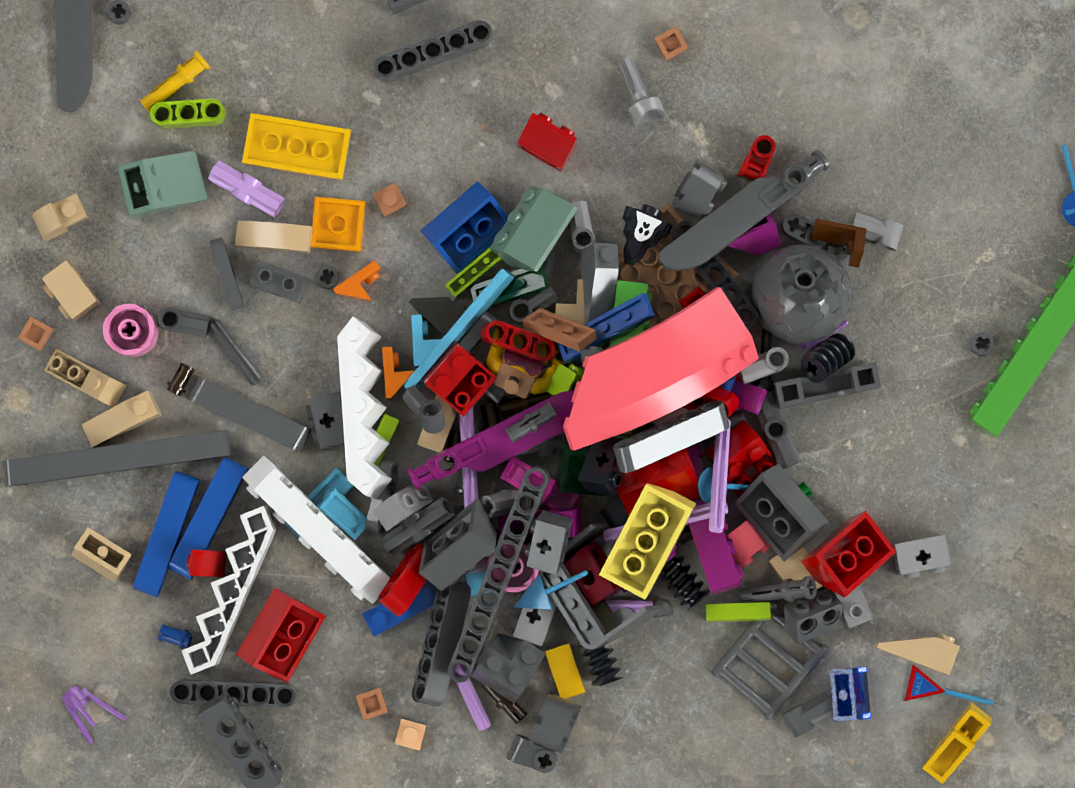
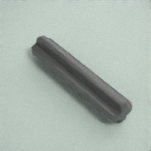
(235, 352)

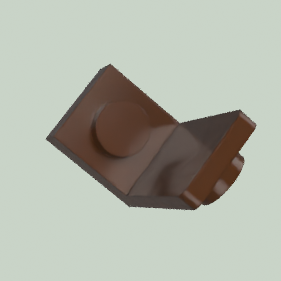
(842, 234)

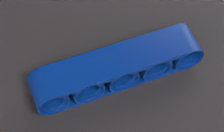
(209, 514)
(166, 533)

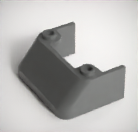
(591, 624)

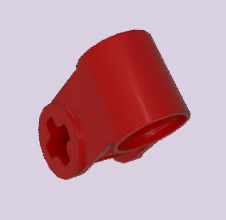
(757, 161)

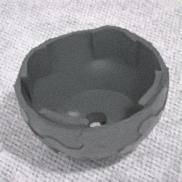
(800, 311)

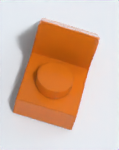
(352, 286)
(393, 380)

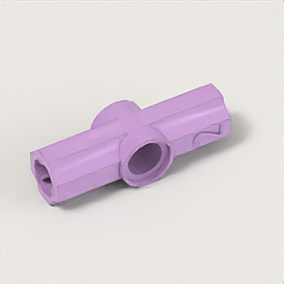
(246, 189)

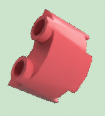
(746, 543)

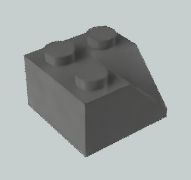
(508, 666)

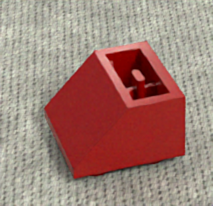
(547, 141)
(459, 378)
(746, 457)

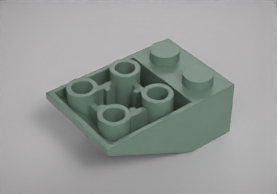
(162, 183)

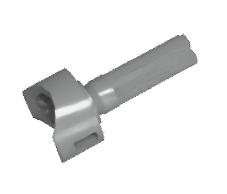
(645, 108)

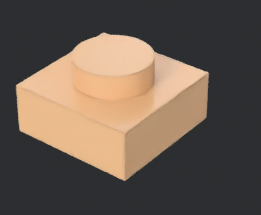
(410, 734)

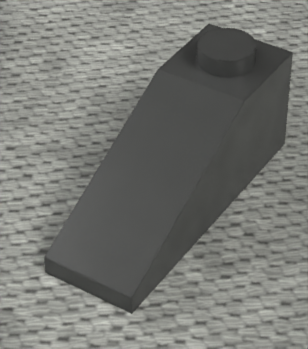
(599, 278)

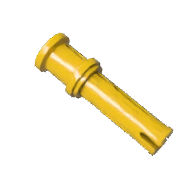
(184, 74)

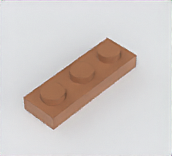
(559, 329)

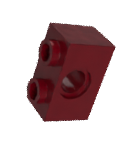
(592, 560)

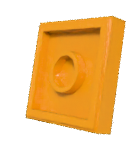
(338, 224)

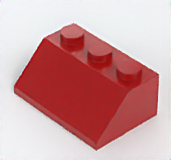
(671, 473)
(849, 555)
(280, 635)

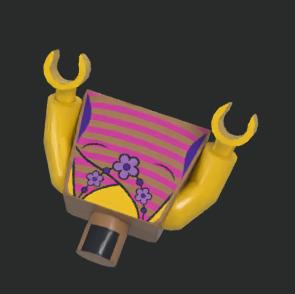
(520, 374)

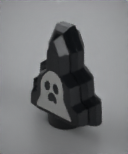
(642, 231)

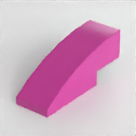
(514, 476)

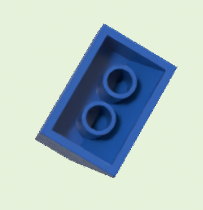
(466, 227)

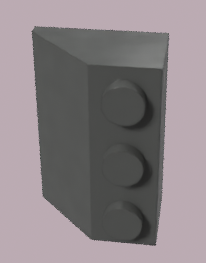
(781, 512)
(458, 546)

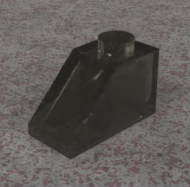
(439, 311)

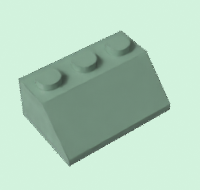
(532, 229)

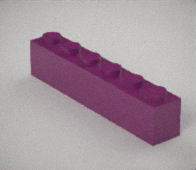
(713, 547)

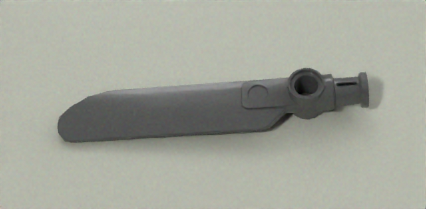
(73, 52)
(739, 215)

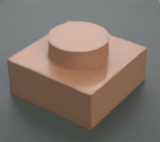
(671, 43)
(389, 200)
(36, 333)
(372, 703)

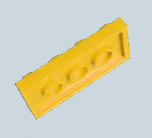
(296, 146)

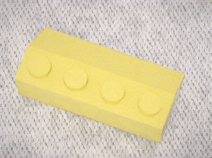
(647, 539)

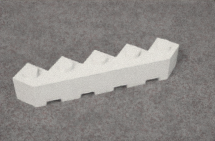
(361, 408)
(316, 529)
(232, 591)

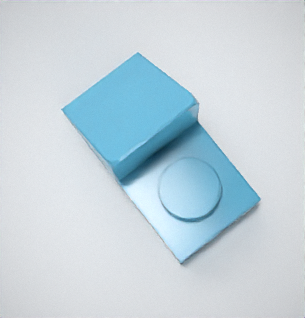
(421, 347)

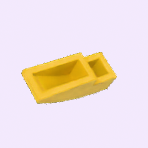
(957, 743)

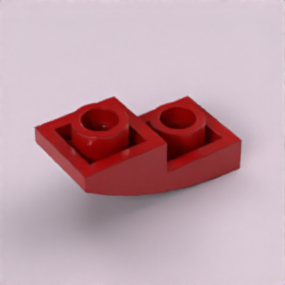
(206, 563)

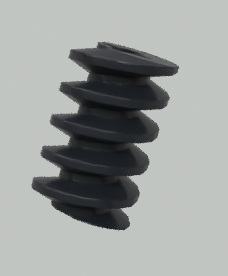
(827, 357)
(683, 582)
(601, 665)

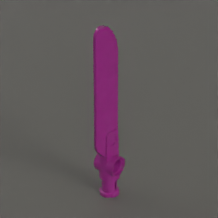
(493, 444)

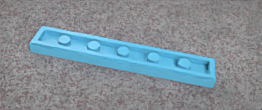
(462, 326)

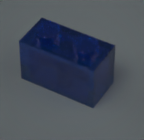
(850, 694)

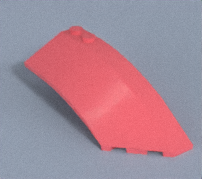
(659, 370)

